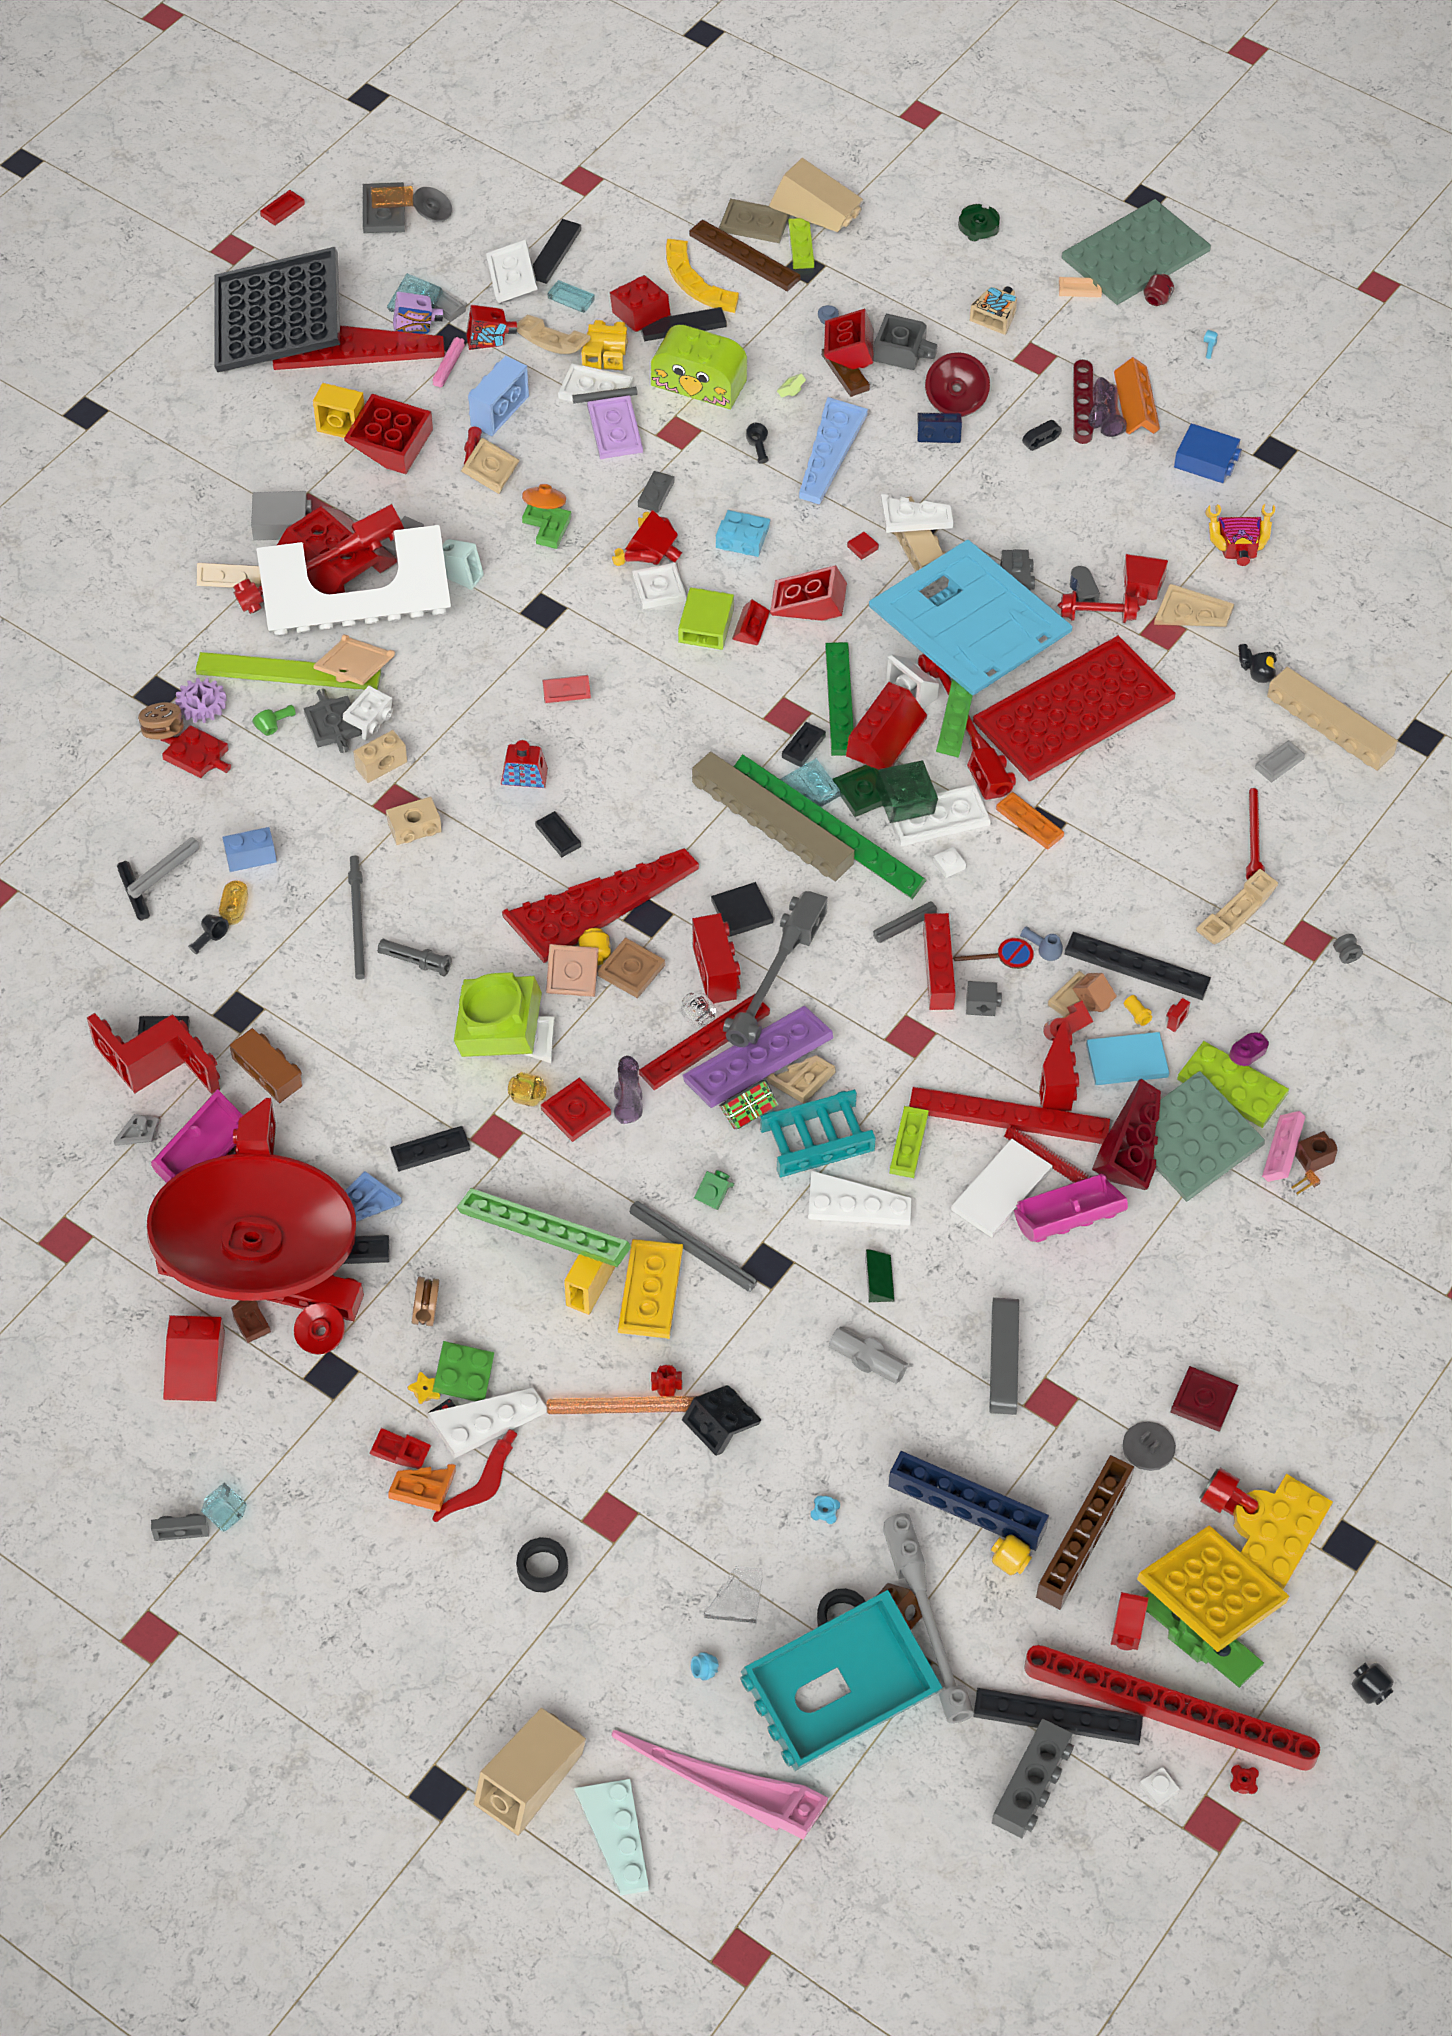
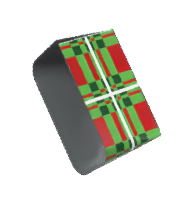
(749, 1104)

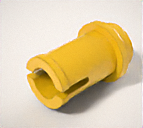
(1140, 1013)

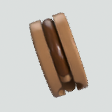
(161, 721)
(425, 1301)

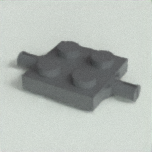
(327, 721)

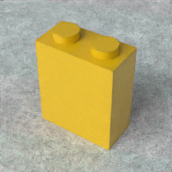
(586, 1283)

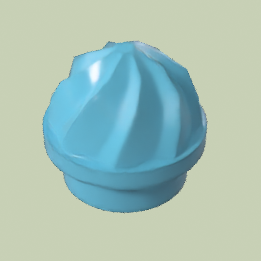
(704, 1666)

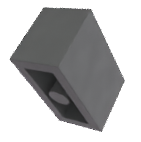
(1019, 566)

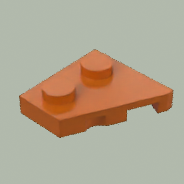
(422, 1486)

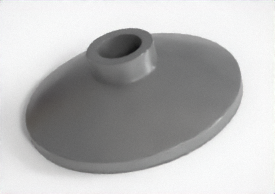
(432, 204)

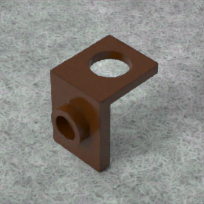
(903, 1598)

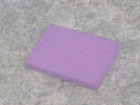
(615, 427)

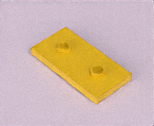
(650, 1288)

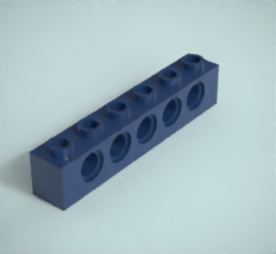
(967, 1500)

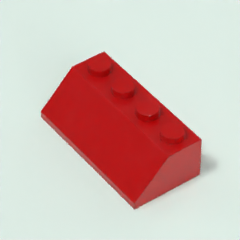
(886, 728)

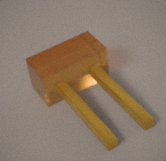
(1311, 1177)

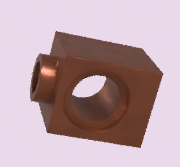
(1314, 1160)

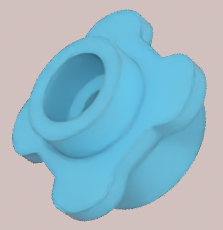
(825, 1502)

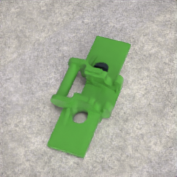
(1232, 1661)

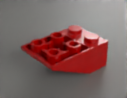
(1058, 1077)

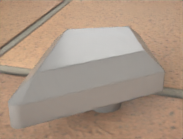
(137, 1130)

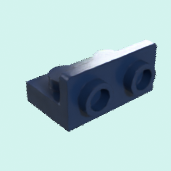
(939, 427)

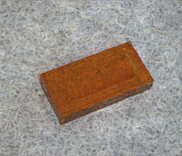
(392, 197)

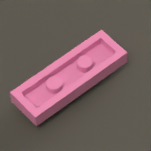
(1283, 1146)

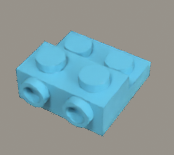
(742, 533)

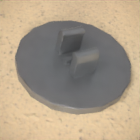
(1148, 1446)

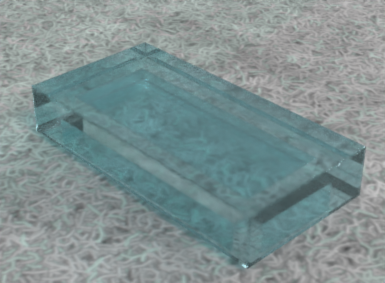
(571, 296)

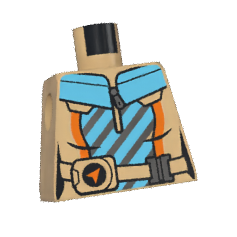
(995, 309)

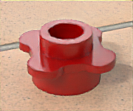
(1240, 1786)

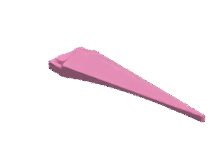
(765, 1799)

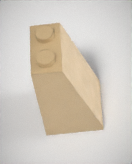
(816, 197)
(528, 1770)

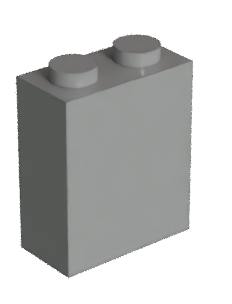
(277, 511)

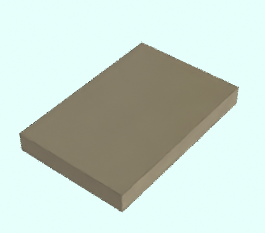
(754, 221)

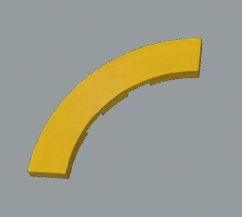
(693, 283)

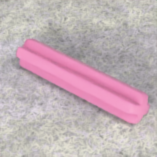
(448, 362)

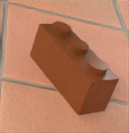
(266, 1065)

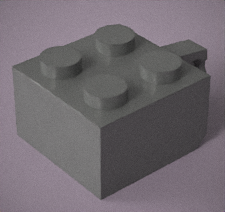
(902, 342)

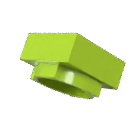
(497, 1015)

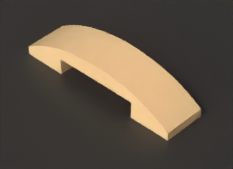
(549, 339)
(1239, 909)

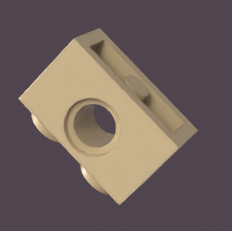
(380, 756)
(413, 821)

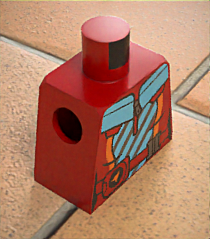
(487, 327)

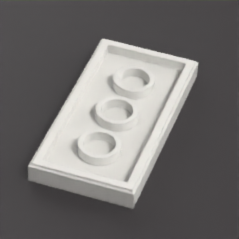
(954, 813)
(1000, 1186)

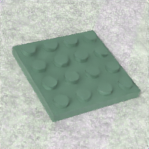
(1200, 1136)

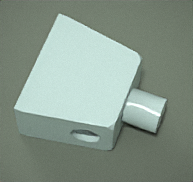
(462, 563)

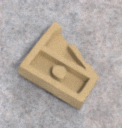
(803, 1078)

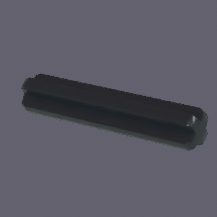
(127, 877)

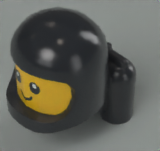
(1260, 665)

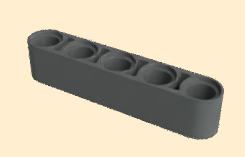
(1004, 1356)

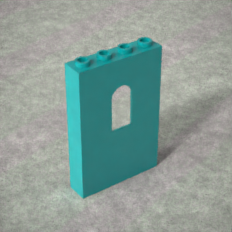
(876, 1661)

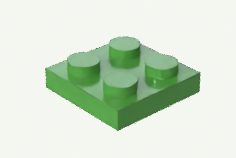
(463, 1371)

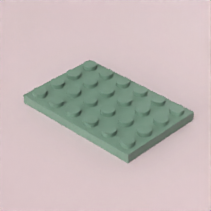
(1135, 249)

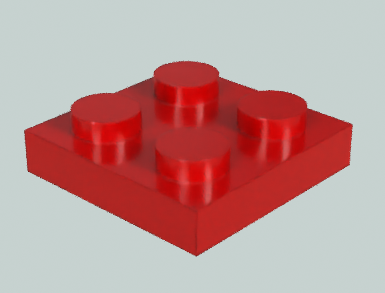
(575, 1109)

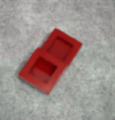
(400, 1450)

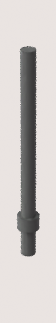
(355, 879)

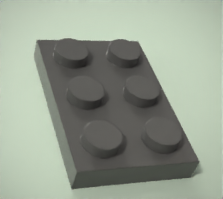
(381, 219)

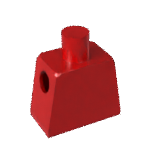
(1144, 577)

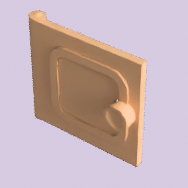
(355, 657)

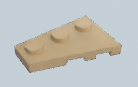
(1192, 609)

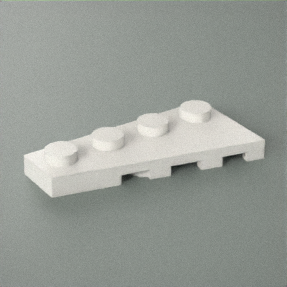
(853, 1202)
(481, 1421)

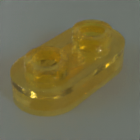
(233, 900)

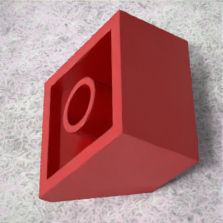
(256, 1130)

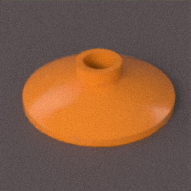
(544, 497)

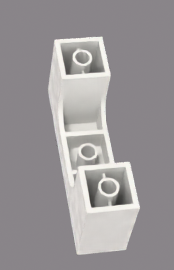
(297, 605)

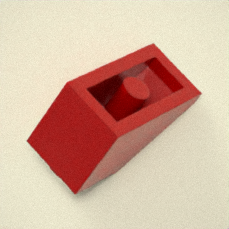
(1129, 1621)

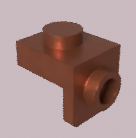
(250, 1320)

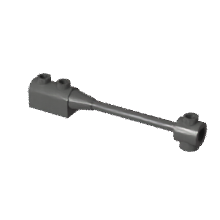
(798, 928)

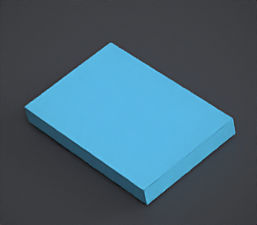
(1127, 1058)

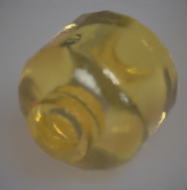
(527, 1089)

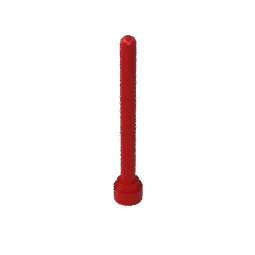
(1255, 863)

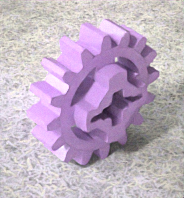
(212, 698)

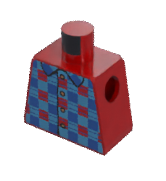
(524, 766)

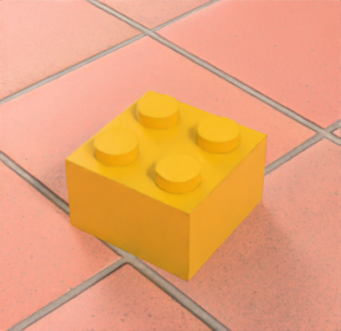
(336, 409)

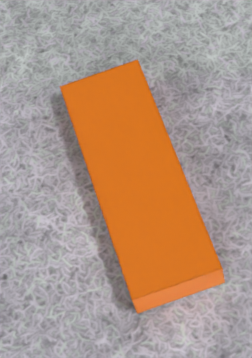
(1030, 820)

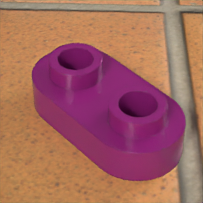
(1248, 1049)

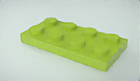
(1245, 1088)

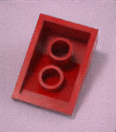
(810, 595)
(193, 1358)

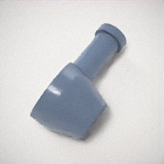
(1046, 950)

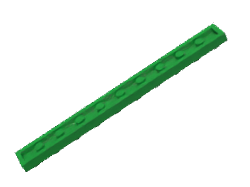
(865, 851)

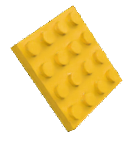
(1213, 1588)

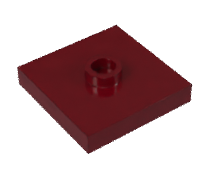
(1204, 1398)

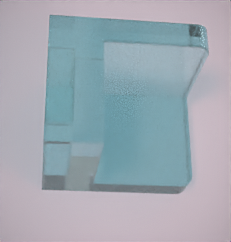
(223, 1507)

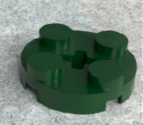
(989, 222)

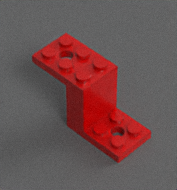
(154, 1053)

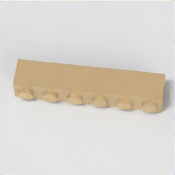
(1332, 718)

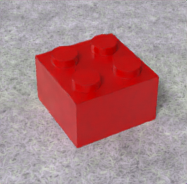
(639, 303)

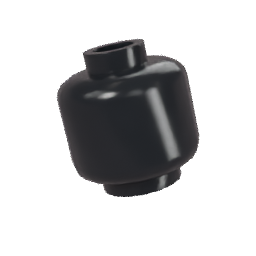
(1372, 1683)

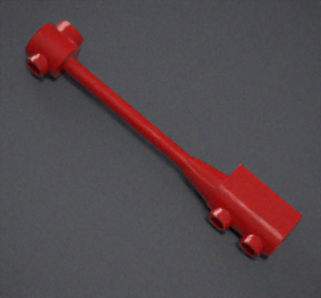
(367, 534)
(984, 763)

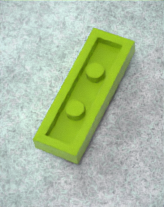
(801, 243)
(909, 1142)

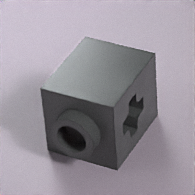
(982, 998)

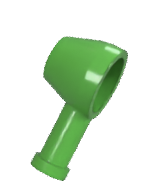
(267, 720)

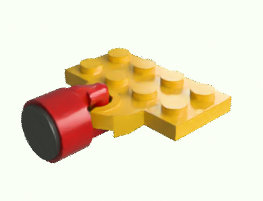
(1274, 1524)

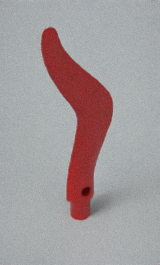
(488, 1483)

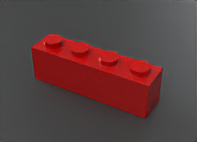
(939, 961)

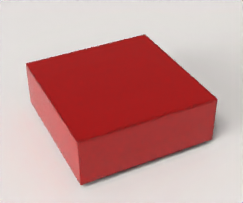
(862, 545)

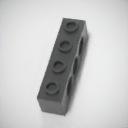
(1047, 1739)

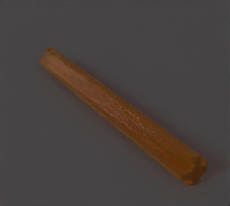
(619, 1405)

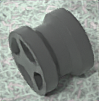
(1348, 948)

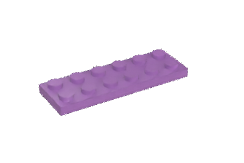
(744, 1066)

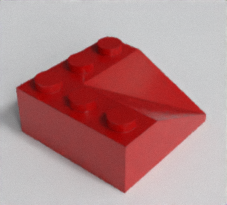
(390, 432)

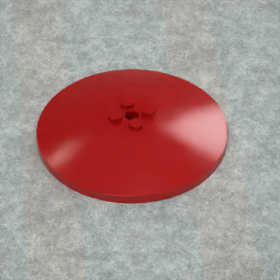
(215, 1207)

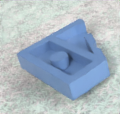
(371, 1196)

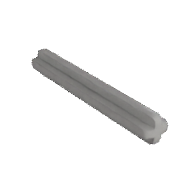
(163, 867)

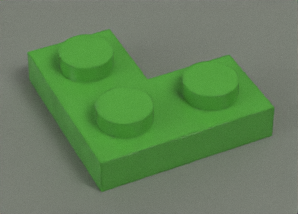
(552, 524)

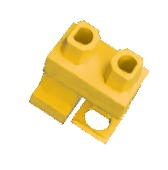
(604, 344)

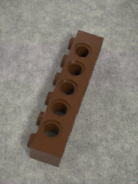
(1084, 1532)

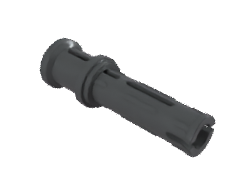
(425, 959)

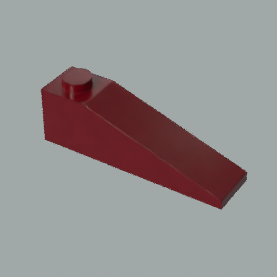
(1129, 1146)

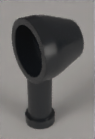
(760, 431)
(214, 928)

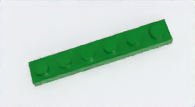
(839, 696)

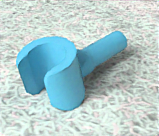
(1211, 338)

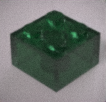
(906, 791)

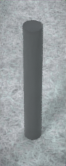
(593, 396)

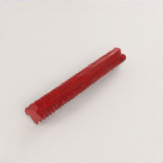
(1057, 1163)

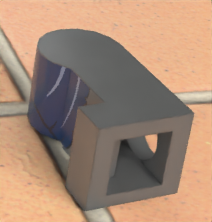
(1084, 585)

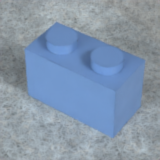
(249, 849)

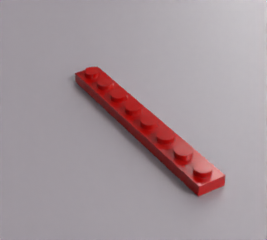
(1003, 1114)

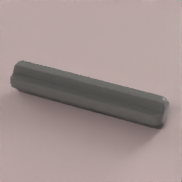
(903, 922)

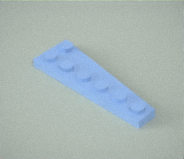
(834, 438)

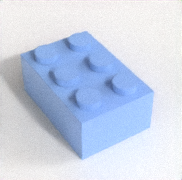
(498, 395)

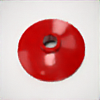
(309, 1323)

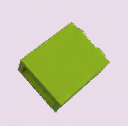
(706, 618)

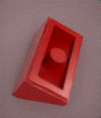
(751, 623)

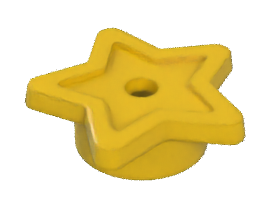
(421, 1394)

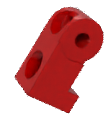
(1075, 1020)

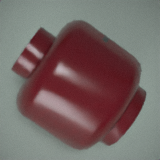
(1158, 289)

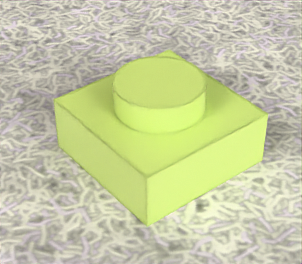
(791, 385)

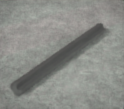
(693, 1246)

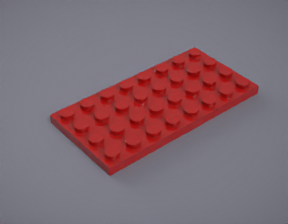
(1073, 708)

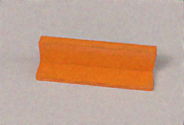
(1136, 396)

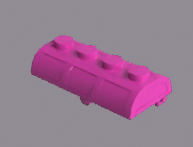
(201, 1138)
(1069, 1208)

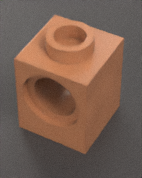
(1095, 992)

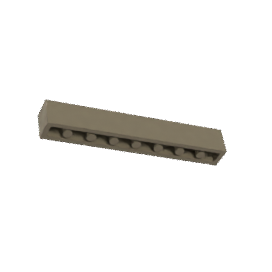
(773, 816)

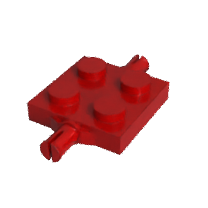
(196, 752)

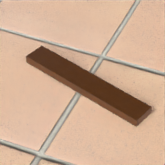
(744, 255)

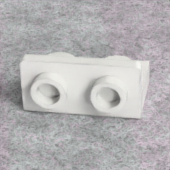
(369, 711)

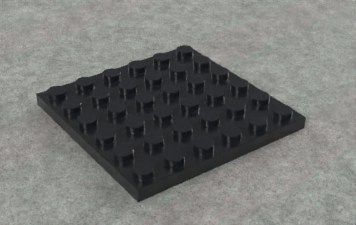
(276, 309)

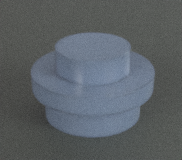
(827, 312)

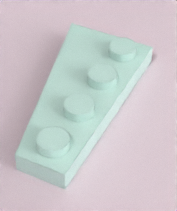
(614, 1823)

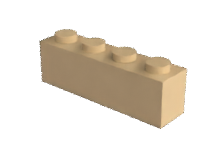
(919, 546)

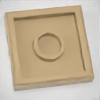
(490, 465)

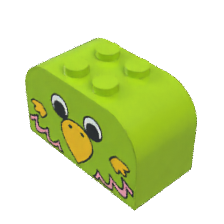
(700, 366)

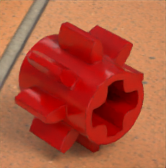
(666, 1380)

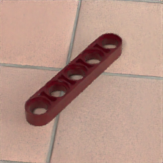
(1082, 393)

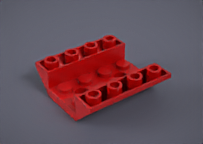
(336, 526)

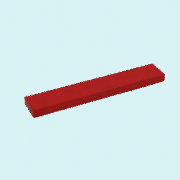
(694, 1047)

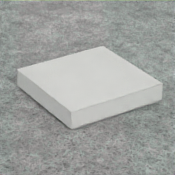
(659, 585)

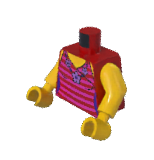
(1239, 536)

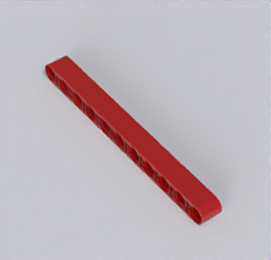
(1180, 1718)

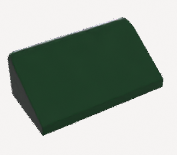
(879, 1276)

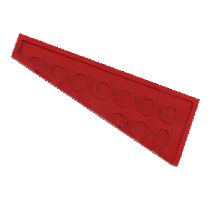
(595, 903)

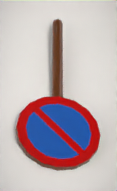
(1011, 952)

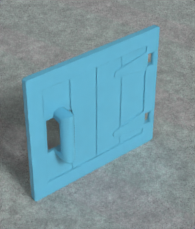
(974, 630)

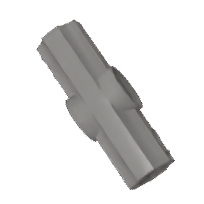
(868, 1355)

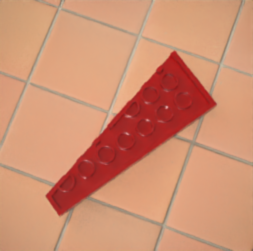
(367, 346)

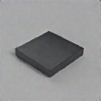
(742, 908)

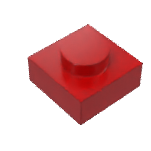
(1177, 1014)

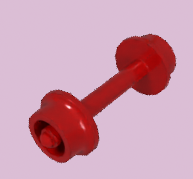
(1128, 607)

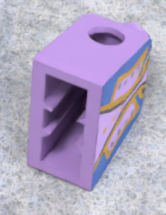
(414, 313)

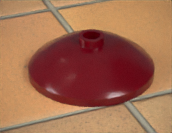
(958, 370)

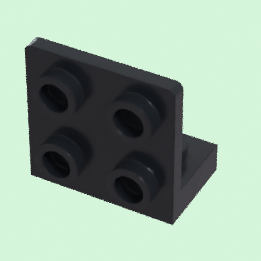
(719, 1416)

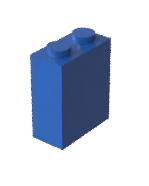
(1207, 453)

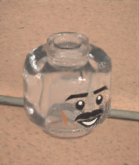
(698, 1010)

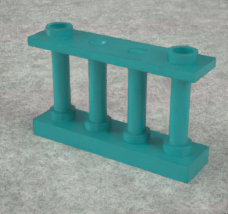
(823, 1154)

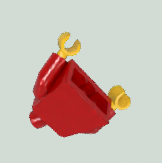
(650, 542)

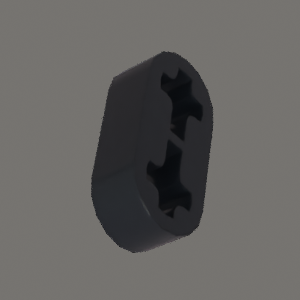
(1041, 435)

